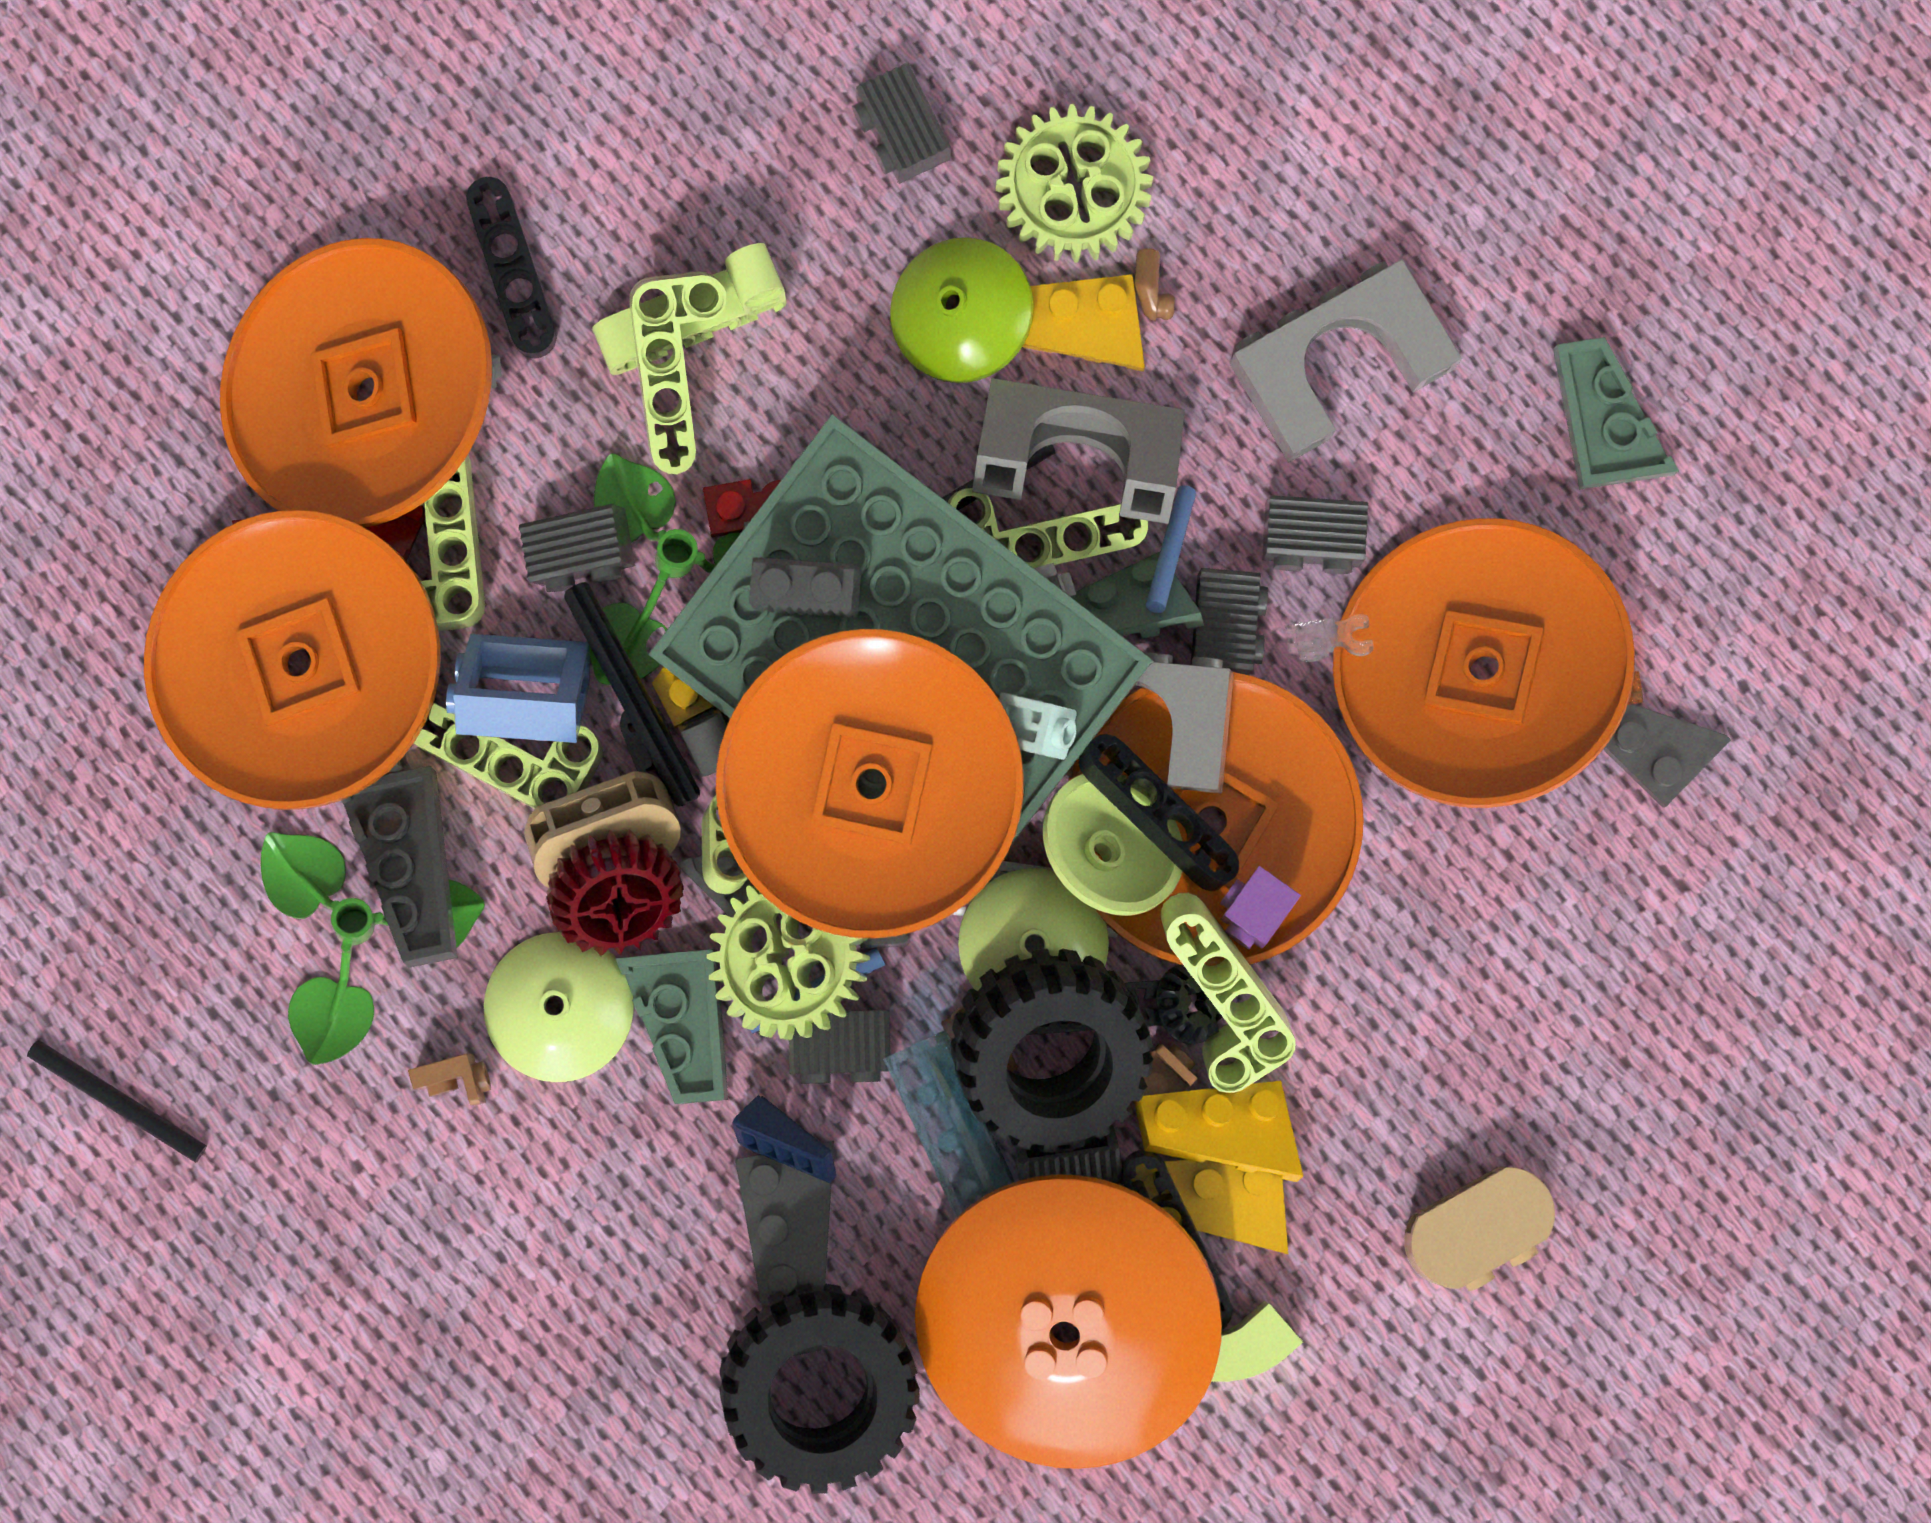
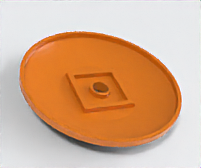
(307, 348)
(1498, 595)
(225, 645)
(796, 766)
(1284, 803)
(1080, 1257)

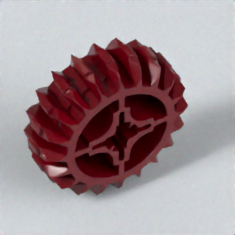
(614, 892)

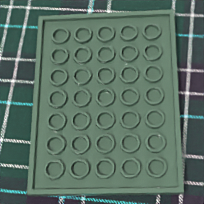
(920, 576)

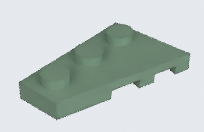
(1604, 421)
(1122, 599)
(682, 1021)

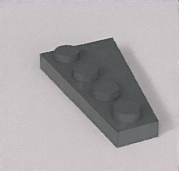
(406, 860)
(785, 1226)

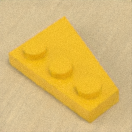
(1088, 321)
(1228, 1128)
(1227, 1201)

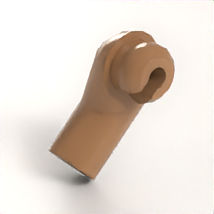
(1147, 286)

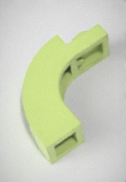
(1254, 1345)

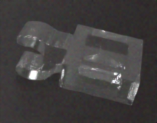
(1315, 639)

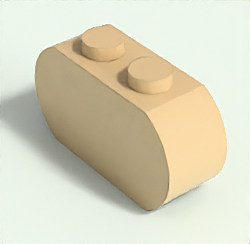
(620, 804)
(1480, 1228)

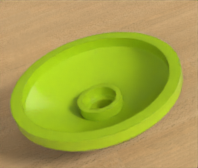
(981, 330)

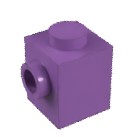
(1257, 908)

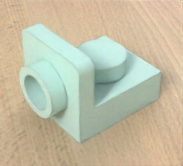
(1041, 725)

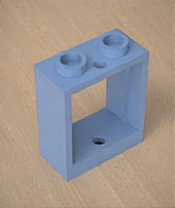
(514, 712)

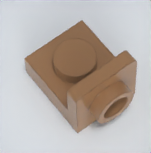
(1169, 1071)
(443, 1076)

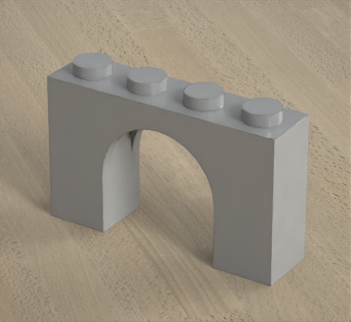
(1383, 305)
(1135, 434)
(1200, 716)

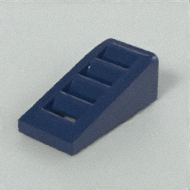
(776, 1136)

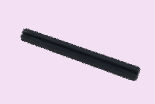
(632, 694)

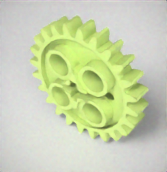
(1033, 193)
(747, 970)

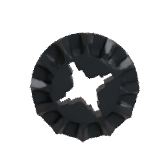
(1174, 1004)

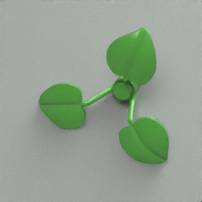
(627, 486)
(297, 878)

